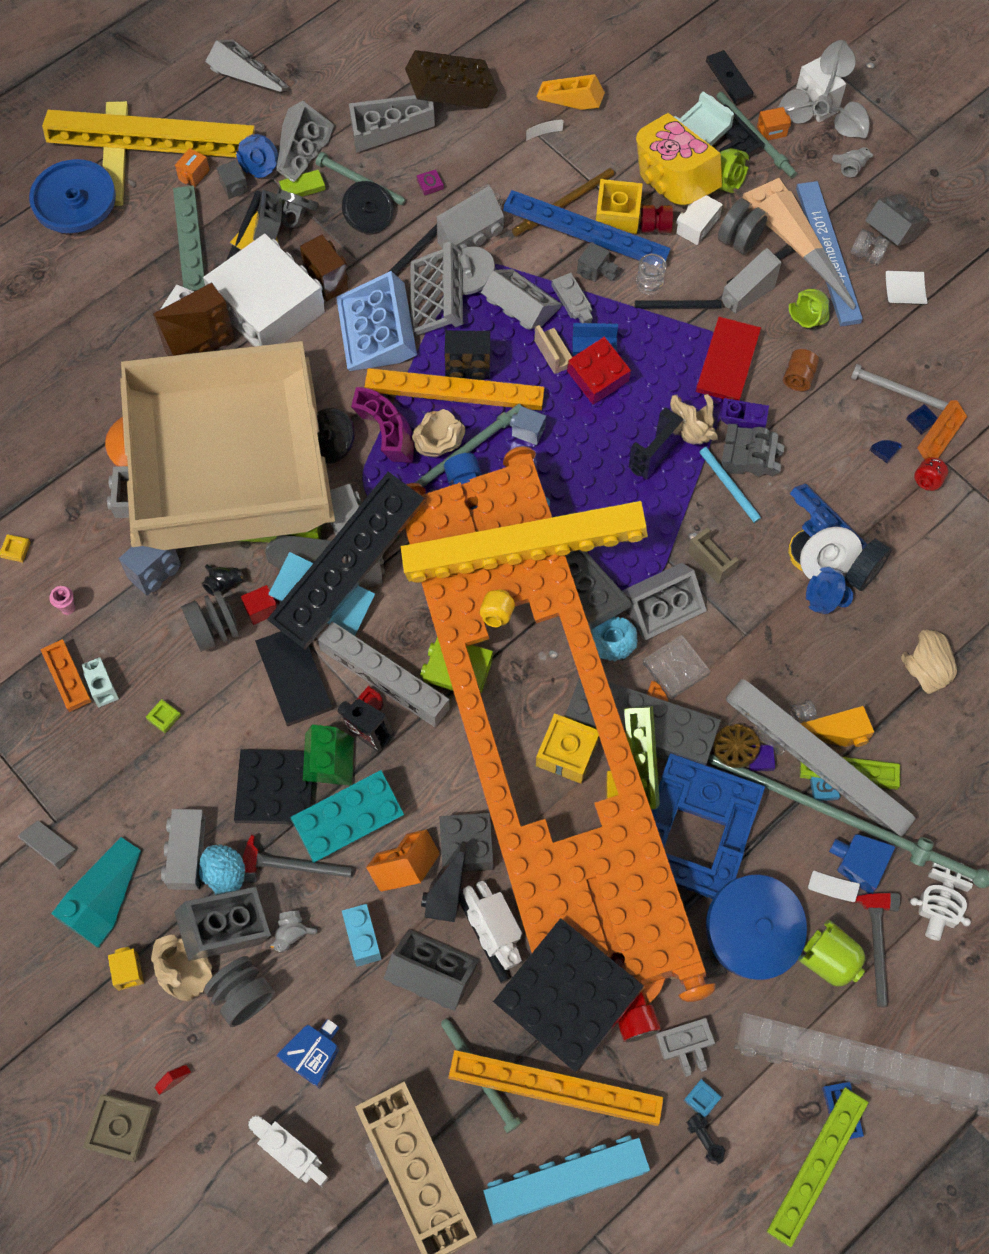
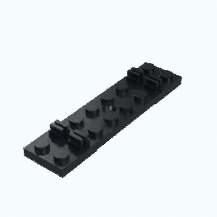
(330, 580)

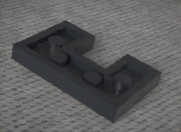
(742, 137)

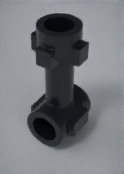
(715, 1153)

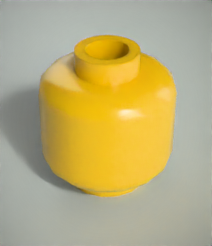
(497, 608)

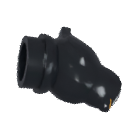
(221, 578)

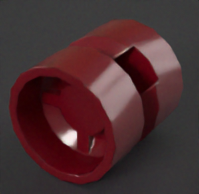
(656, 219)

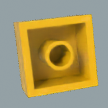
(619, 204)

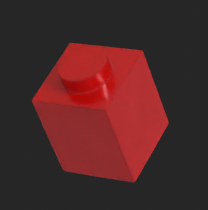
(259, 604)

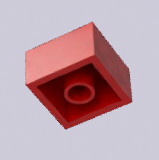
(598, 370)

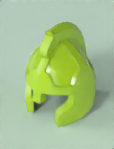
(811, 308)

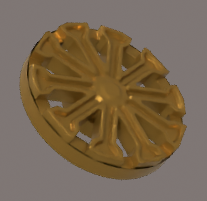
(736, 746)

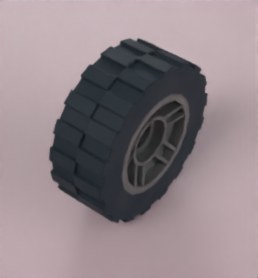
(868, 564)

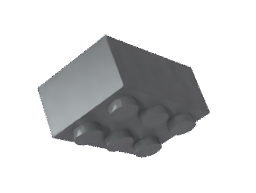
(222, 923)

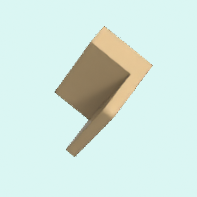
(552, 349)

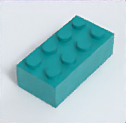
(346, 816)

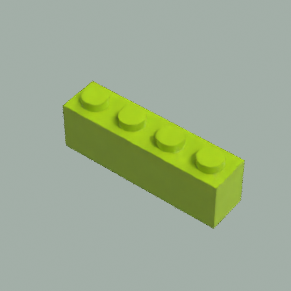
(641, 739)

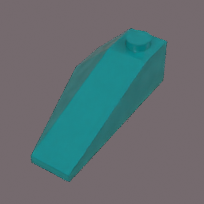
(95, 899)

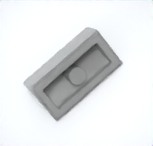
(47, 844)

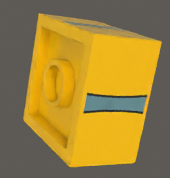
(567, 748)

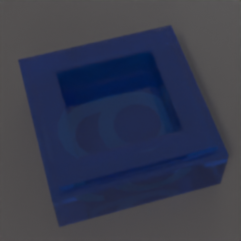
(922, 419)

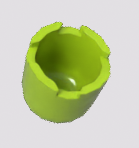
(834, 956)

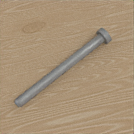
(896, 387)

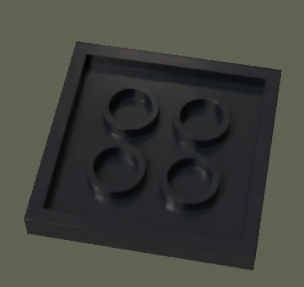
(271, 787)

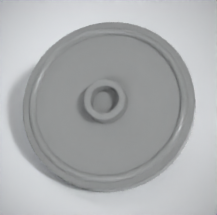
(476, 269)

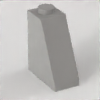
(752, 282)

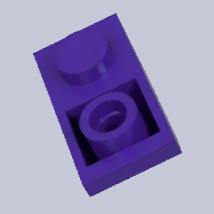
(744, 413)

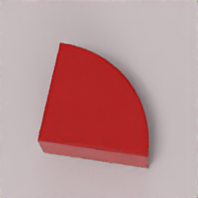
(172, 1078)

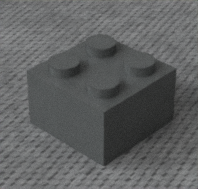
(897, 219)
(474, 830)

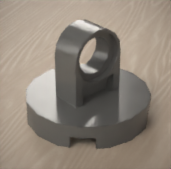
(296, 205)

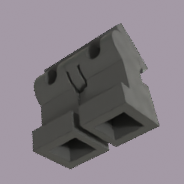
(751, 451)

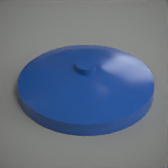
(72, 196)
(756, 927)

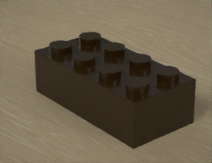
(451, 79)

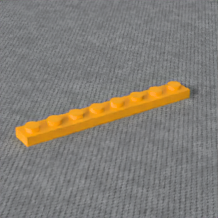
(454, 389)
(556, 1088)

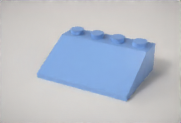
(376, 323)

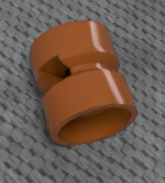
(801, 370)

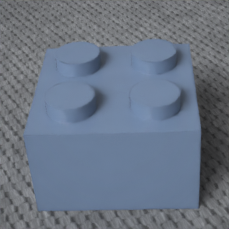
(149, 567)

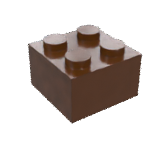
(326, 266)

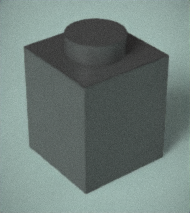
(232, 179)

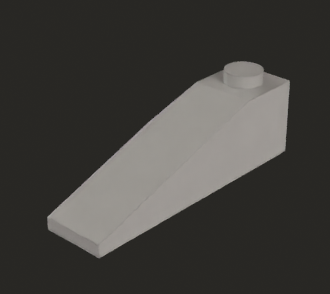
(234, 60)
(301, 139)

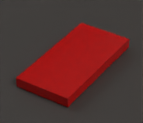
(728, 359)

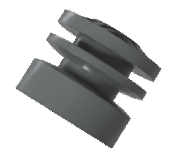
(210, 620)
(239, 991)

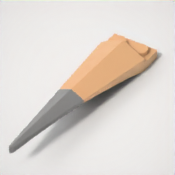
(793, 227)

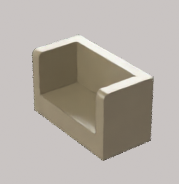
(711, 557)

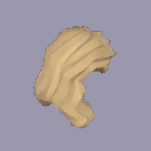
(696, 425)
(438, 433)
(931, 661)
(175, 973)

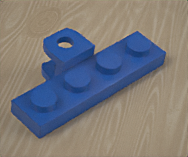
(821, 514)

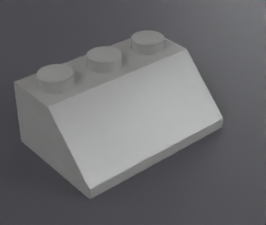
(471, 221)
(520, 298)
(665, 600)

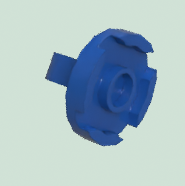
(257, 155)
(827, 591)

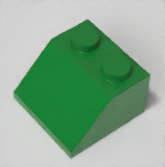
(328, 755)

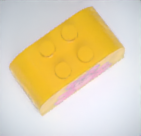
(677, 161)

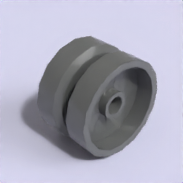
(743, 226)

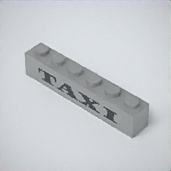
(384, 674)

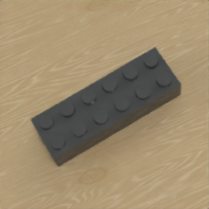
(676, 727)

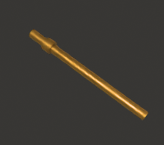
(527, 224)

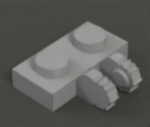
(684, 1040)

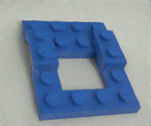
(715, 798)

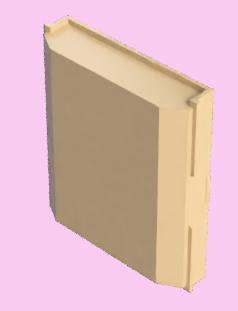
(222, 447)

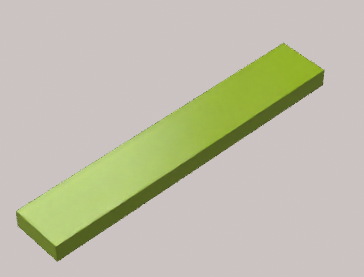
(817, 1167)

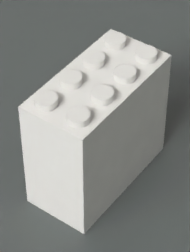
(267, 293)

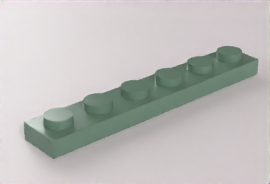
(189, 237)

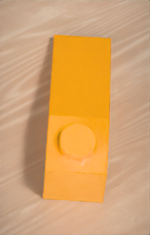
(573, 92)
(843, 728)

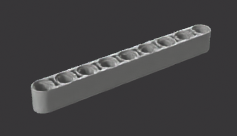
(820, 758)

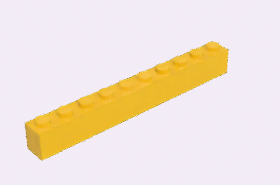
(144, 133)
(524, 542)

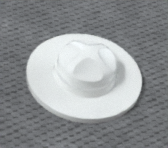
(830, 548)

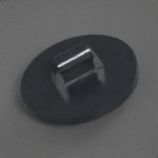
(367, 207)
(335, 434)

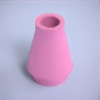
(63, 599)

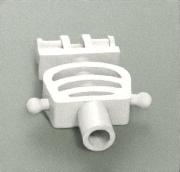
(945, 911)

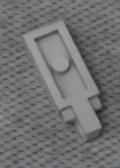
(572, 298)

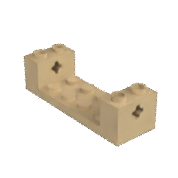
(416, 1172)

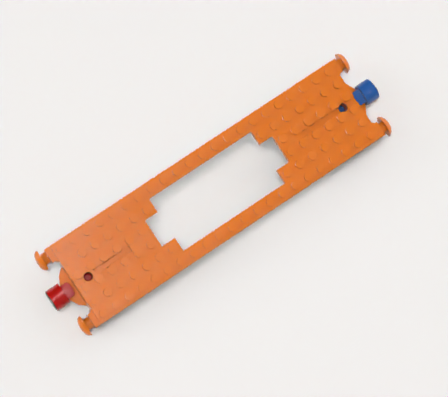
(601, 882)

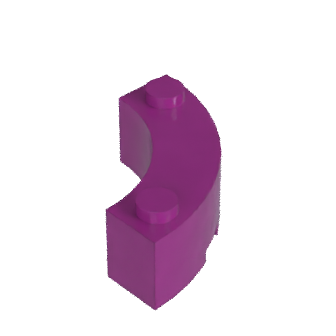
(395, 430)

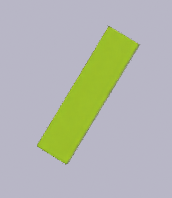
(880, 773)

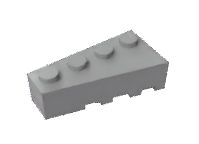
(388, 120)

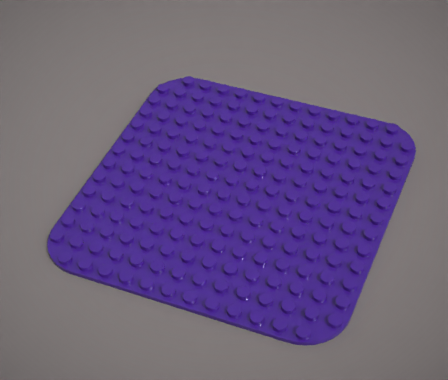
(584, 445)

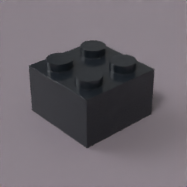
(467, 354)

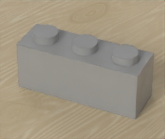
(183, 849)

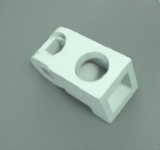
(99, 682)

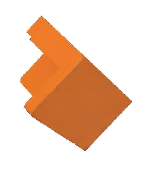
(406, 863)

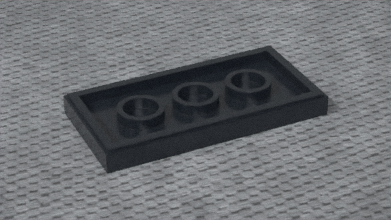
(293, 678)

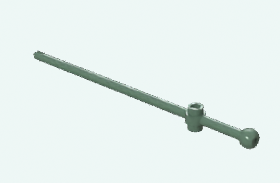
(920, 850)

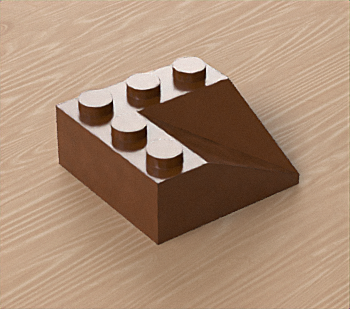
(195, 323)

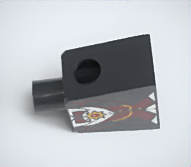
(367, 723)

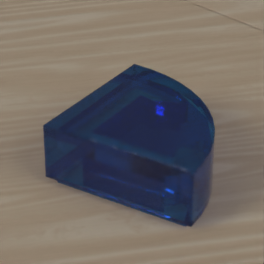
(885, 449)

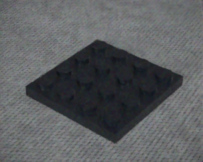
(568, 995)

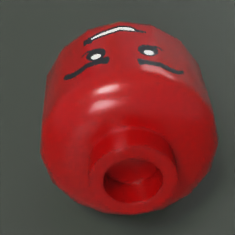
(931, 474)

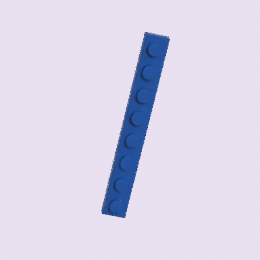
(582, 227)

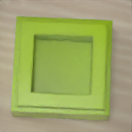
(163, 716)

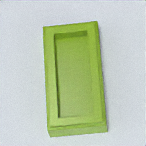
(305, 184)

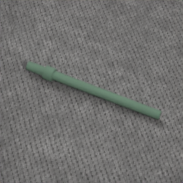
(779, 159)
(502, 421)

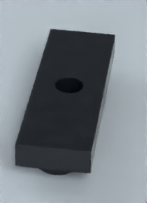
(729, 77)

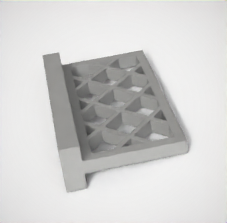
(450, 286)

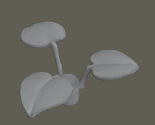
(853, 119)

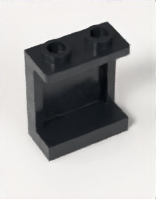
(645, 460)

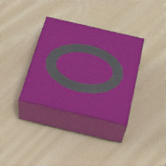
(430, 182)

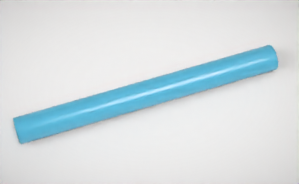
(730, 485)

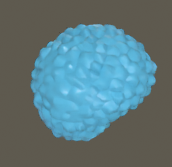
(615, 638)
(221, 869)

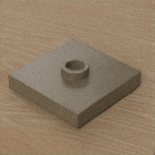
(118, 1128)

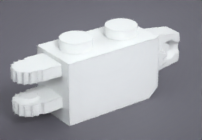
(494, 924)
(287, 1150)

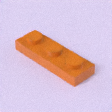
(942, 430)
(65, 675)

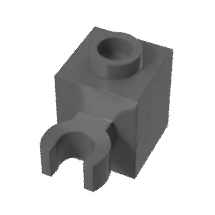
(595, 262)

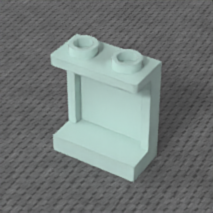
(708, 119)

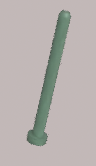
(323, 160)
(511, 1122)

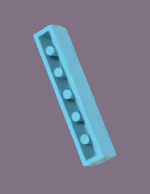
(565, 1181)

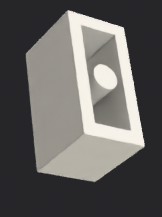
(698, 219)

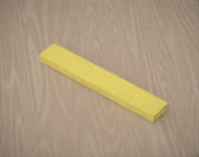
(115, 158)

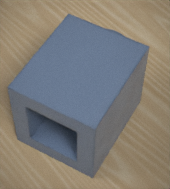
(528, 425)

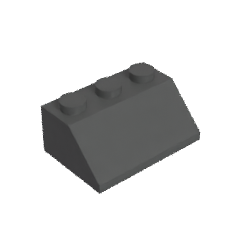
(430, 969)

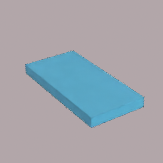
(347, 616)

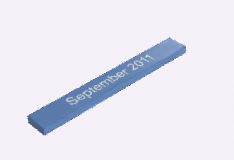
(817, 216)

